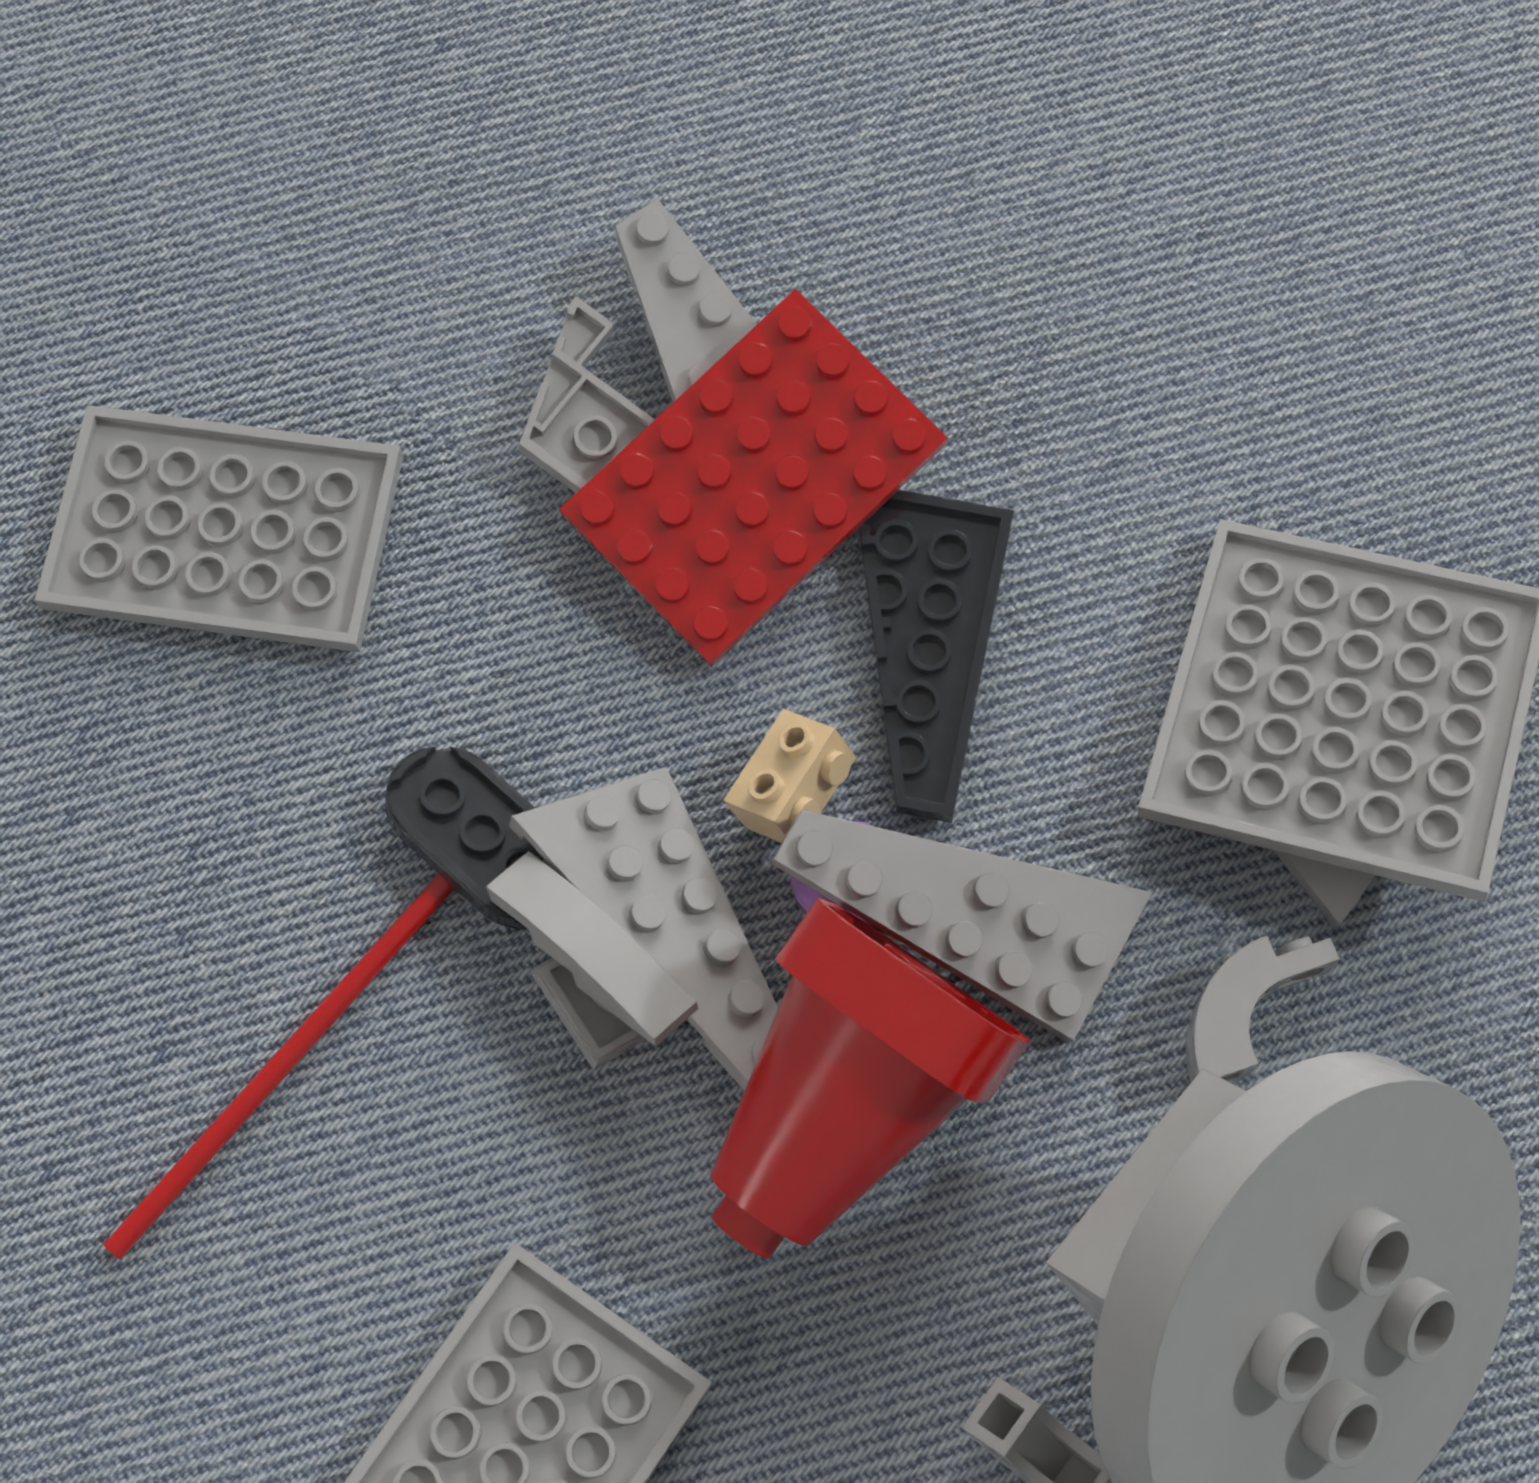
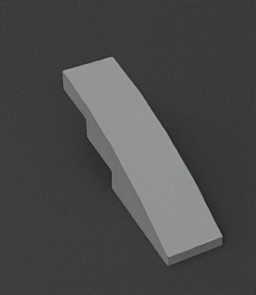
(593, 947)

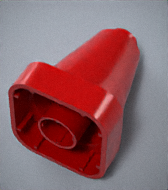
(849, 1079)

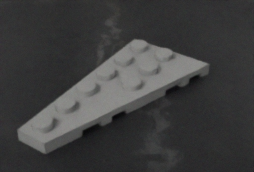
(681, 296)

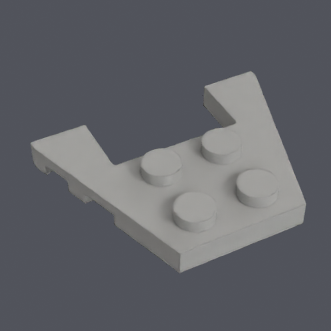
(576, 416)

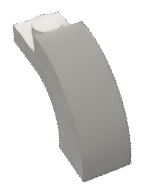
(1221, 1019)
(1031, 1439)

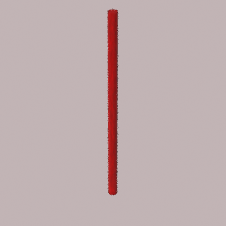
(277, 1068)

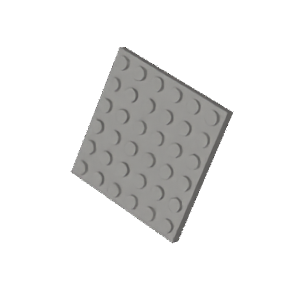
(1348, 709)

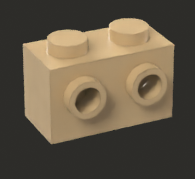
(788, 773)

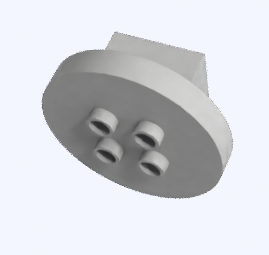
(1297, 1277)

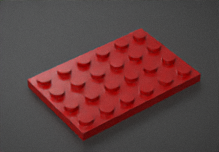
(753, 477)

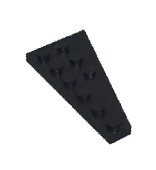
(931, 605)

